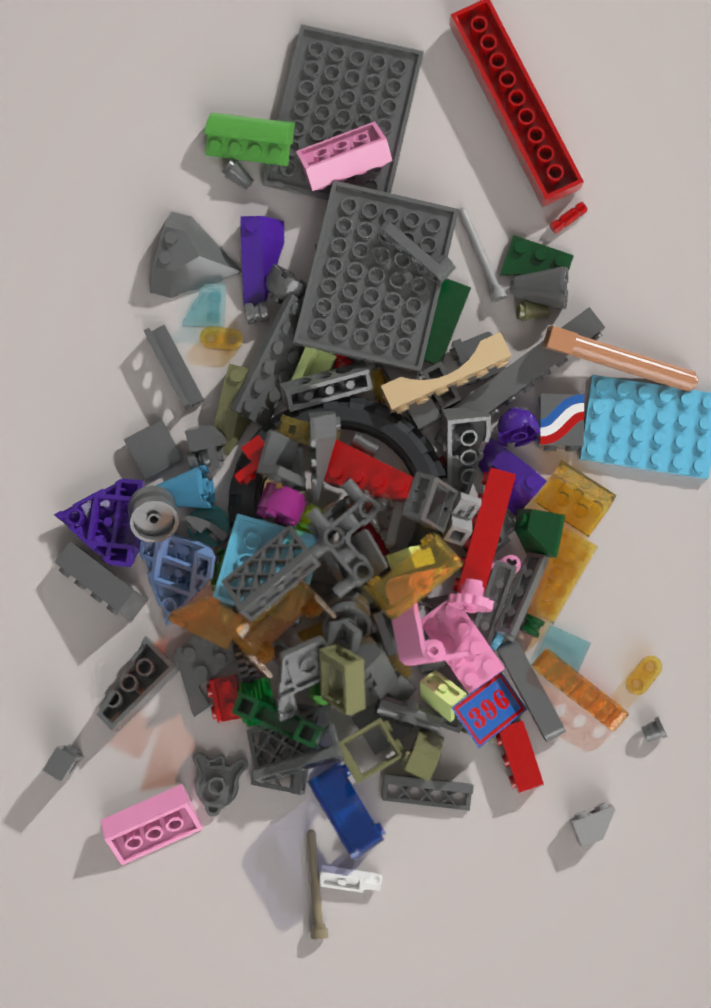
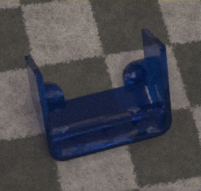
(346, 810)

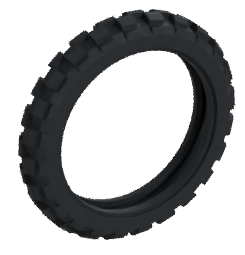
(359, 416)

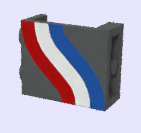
(561, 422)

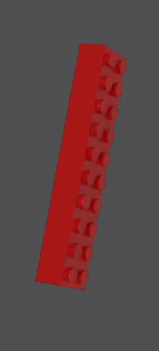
(515, 102)

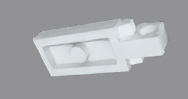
(349, 879)

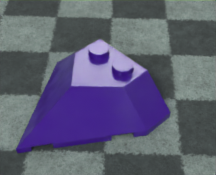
(104, 522)

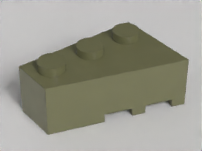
(423, 754)

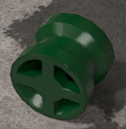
(531, 625)

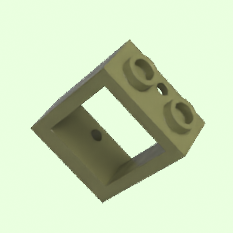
(333, 662)
(349, 760)

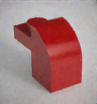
(253, 451)

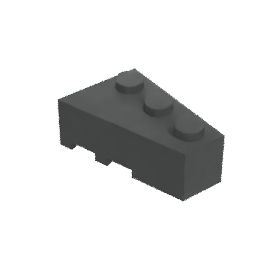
(378, 671)

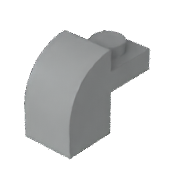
(460, 520)

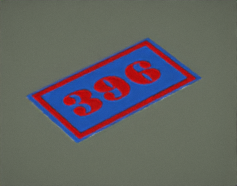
(489, 709)

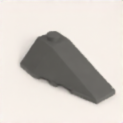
(322, 437)
(463, 445)

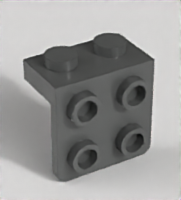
(462, 352)
(278, 460)
(364, 545)
(383, 633)

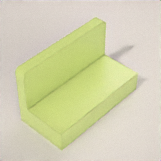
(314, 362)
(440, 694)

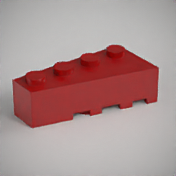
(367, 472)

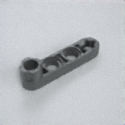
(436, 270)

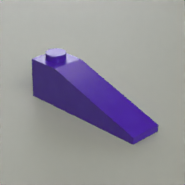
(260, 248)
(526, 482)

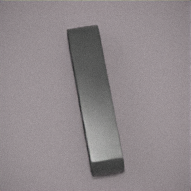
(530, 690)

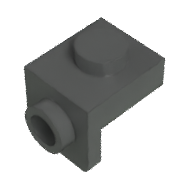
(345, 634)

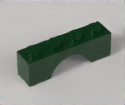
(265, 715)

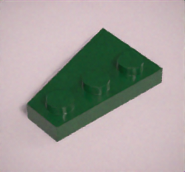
(530, 257)

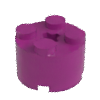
(281, 504)

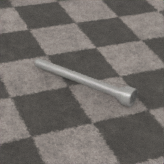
(498, 292)

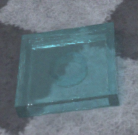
(566, 646)

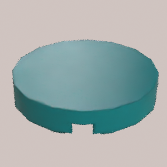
(213, 515)

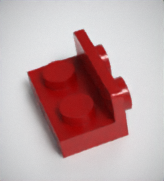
(224, 697)

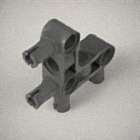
(345, 525)

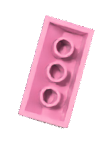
(344, 156)
(151, 824)

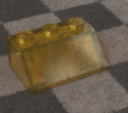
(576, 497)

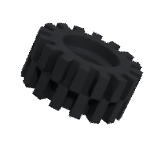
(248, 670)

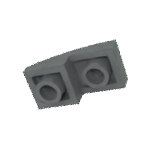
(199, 525)

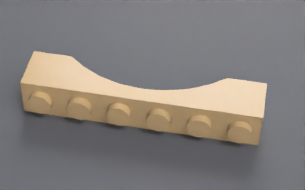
(404, 391)

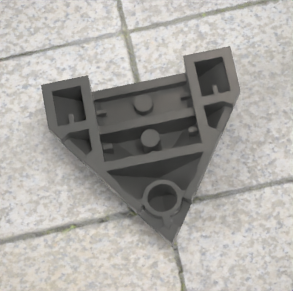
(187, 258)

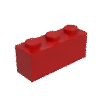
(519, 757)

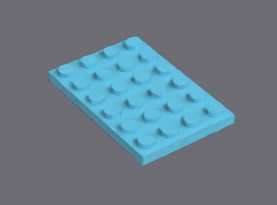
(648, 427)

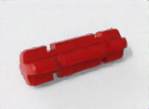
(568, 217)

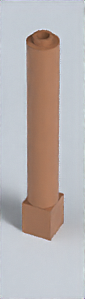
(572, 344)

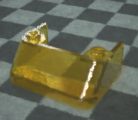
(413, 577)

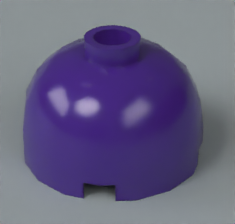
(517, 427)

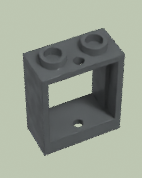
(430, 510)

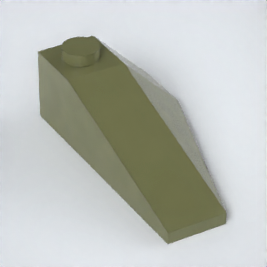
(226, 419)

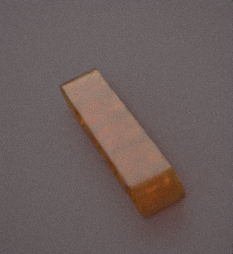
(580, 689)

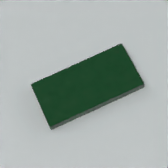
(446, 316)

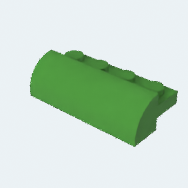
(249, 138)

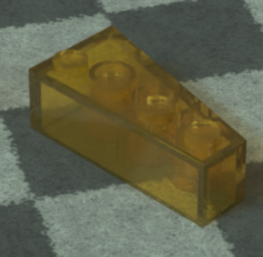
(563, 574)

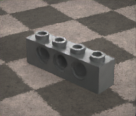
(325, 386)

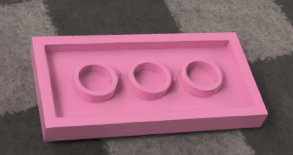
(458, 634)

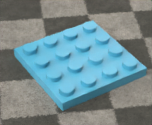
(245, 540)

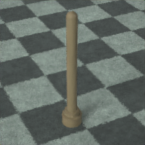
(318, 929)

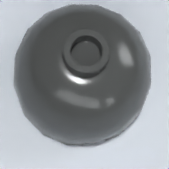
(282, 283)

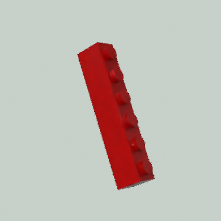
(487, 527)

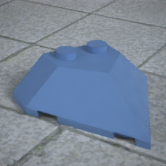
(177, 570)

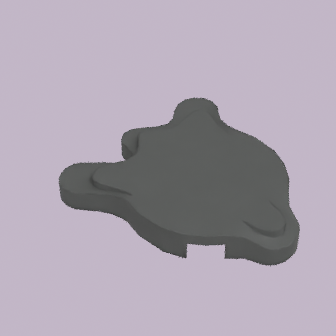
(216, 782)

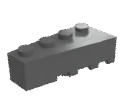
(101, 581)
(142, 679)

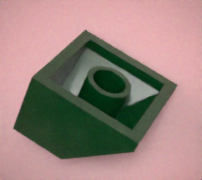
(539, 531)

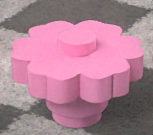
(471, 598)

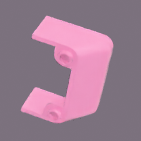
(410, 641)

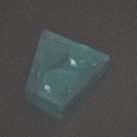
(208, 308)

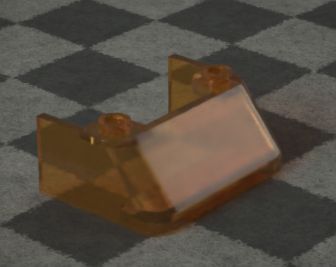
(208, 620)
(257, 636)

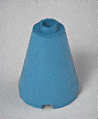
(192, 488)

